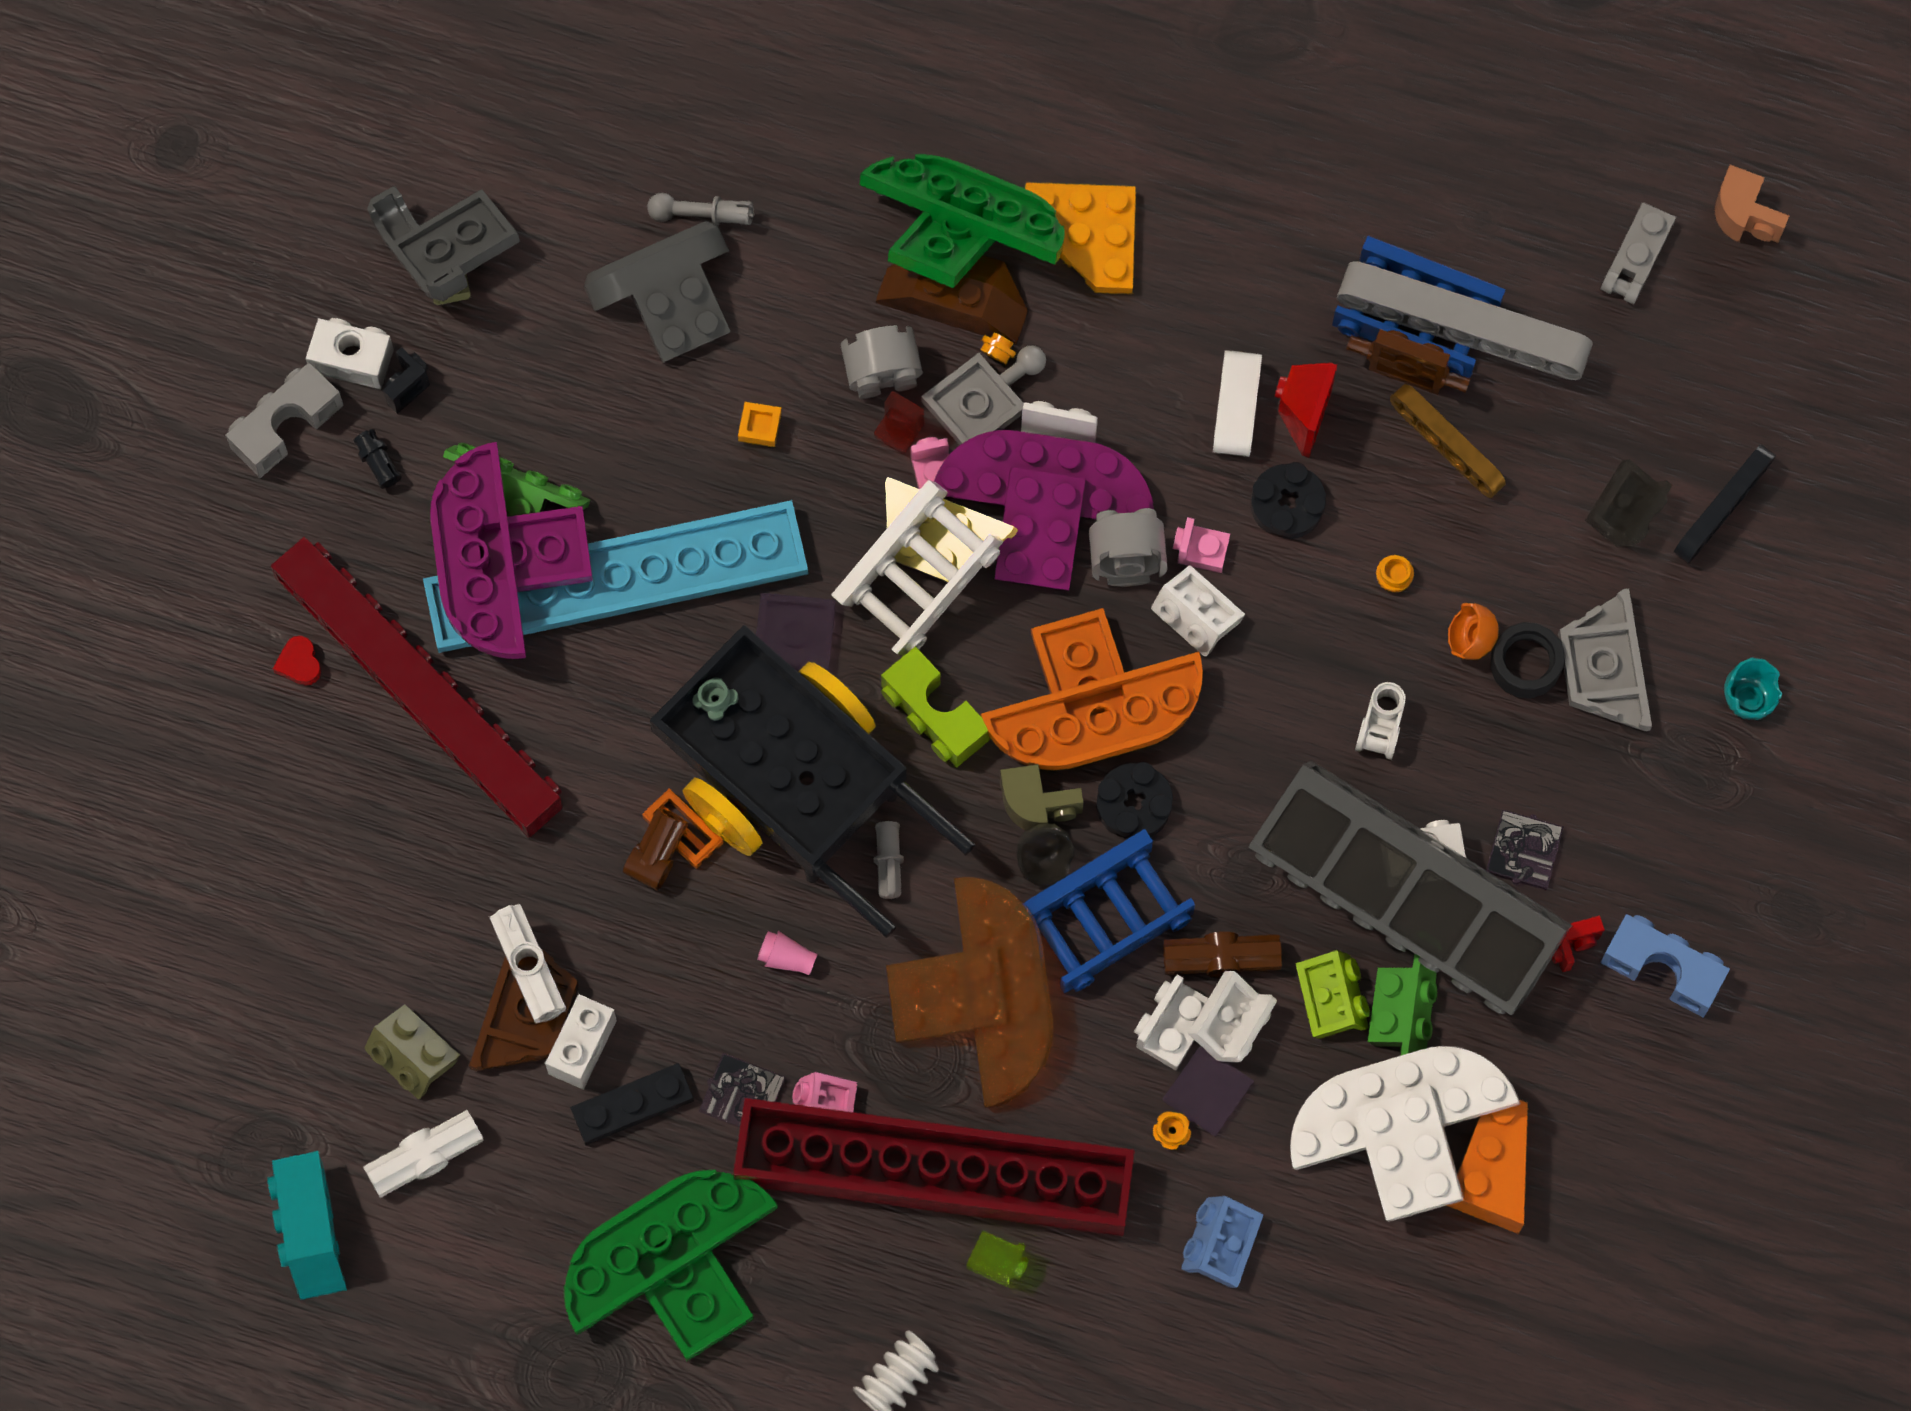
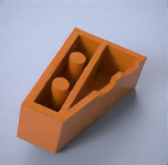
(1496, 1169)

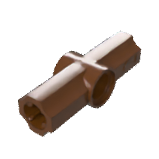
(1222, 953)

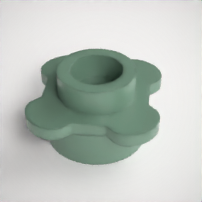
(715, 688)

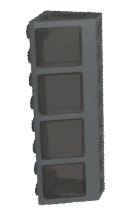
(1410, 888)

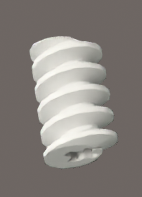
(898, 1375)

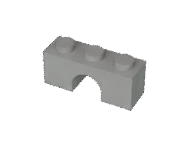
(302, 395)

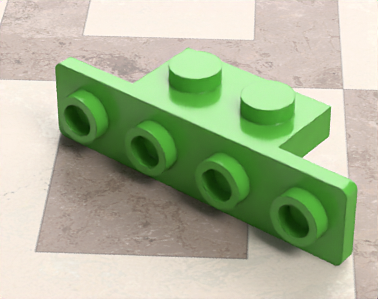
(526, 491)
(1403, 1007)

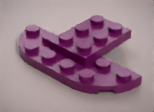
(1044, 492)
(492, 557)

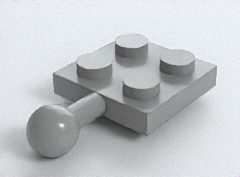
(978, 398)

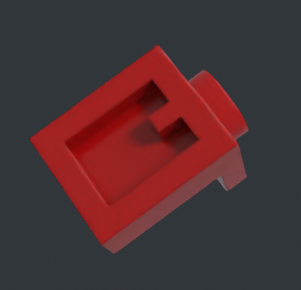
(1581, 937)

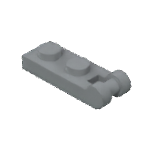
(1638, 252)

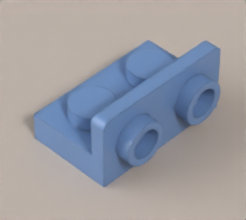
(1222, 1240)

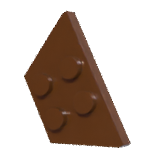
(509, 1030)

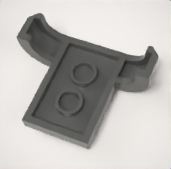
(447, 244)
(668, 289)

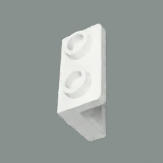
(1231, 1018)

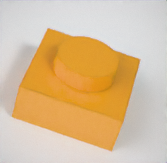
(759, 424)

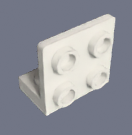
(1046, 420)

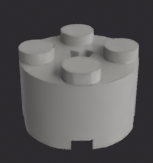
(882, 360)
(1127, 547)

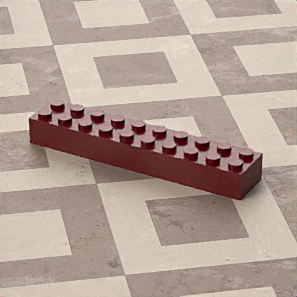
(934, 1166)

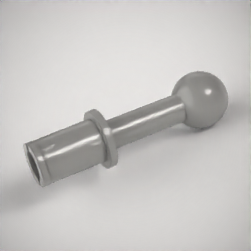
(663, 208)

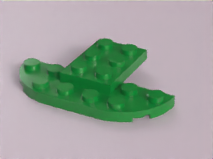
(961, 216)
(666, 1254)

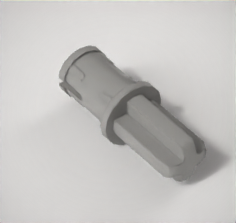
(888, 859)

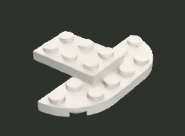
(1400, 1119)

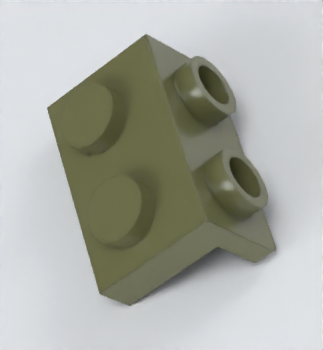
(410, 1051)

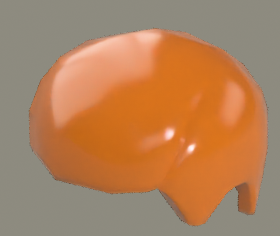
(1473, 632)

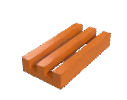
(705, 851)

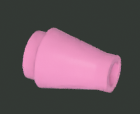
(786, 954)

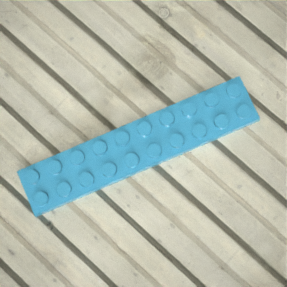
(658, 570)

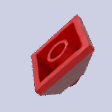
(1304, 401)

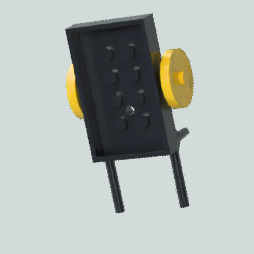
(770, 740)

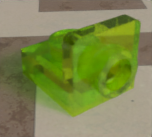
(998, 1259)

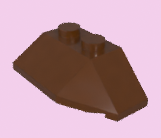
(980, 302)

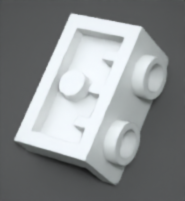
(1196, 610)
(1166, 1031)

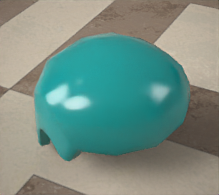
(1752, 689)

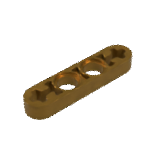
(1447, 441)

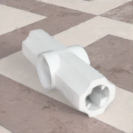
(535, 984)
(423, 1153)

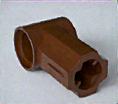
(651, 859)

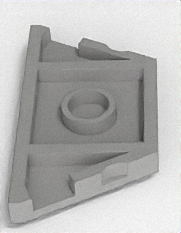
(1605, 664)

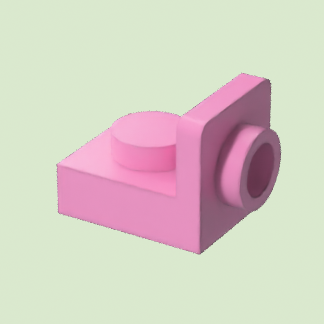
(927, 458)
(1201, 546)
(825, 1092)

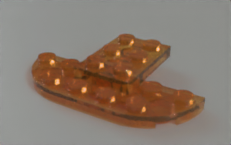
(988, 989)

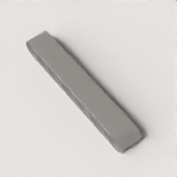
(1464, 320)

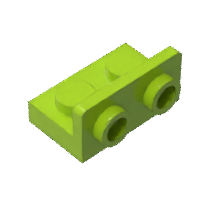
(1333, 994)

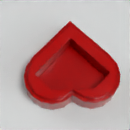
(298, 662)

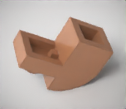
(1738, 211)

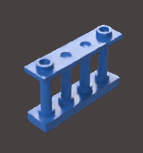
(1419, 268)
(1102, 873)

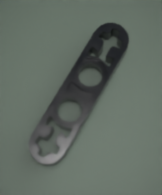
(1724, 503)

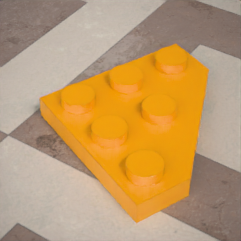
(1097, 231)

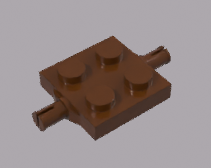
(1409, 361)

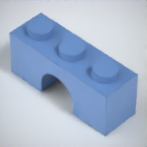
(1696, 974)

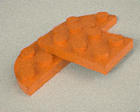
(1091, 702)

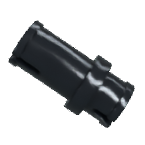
(374, 453)

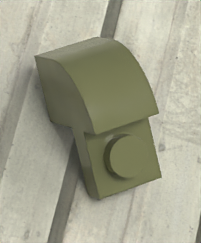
(1027, 802)

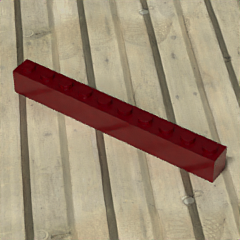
(417, 687)

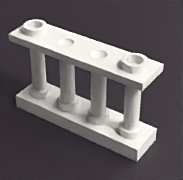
(881, 561)

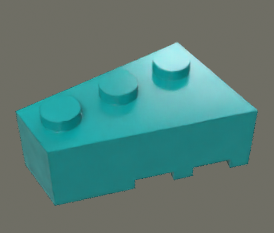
(306, 1225)

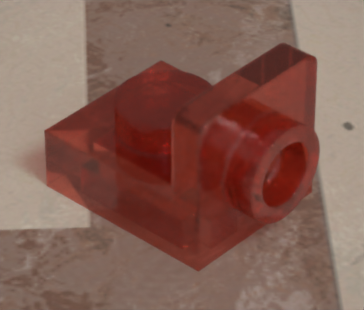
(901, 423)

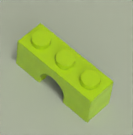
(953, 733)

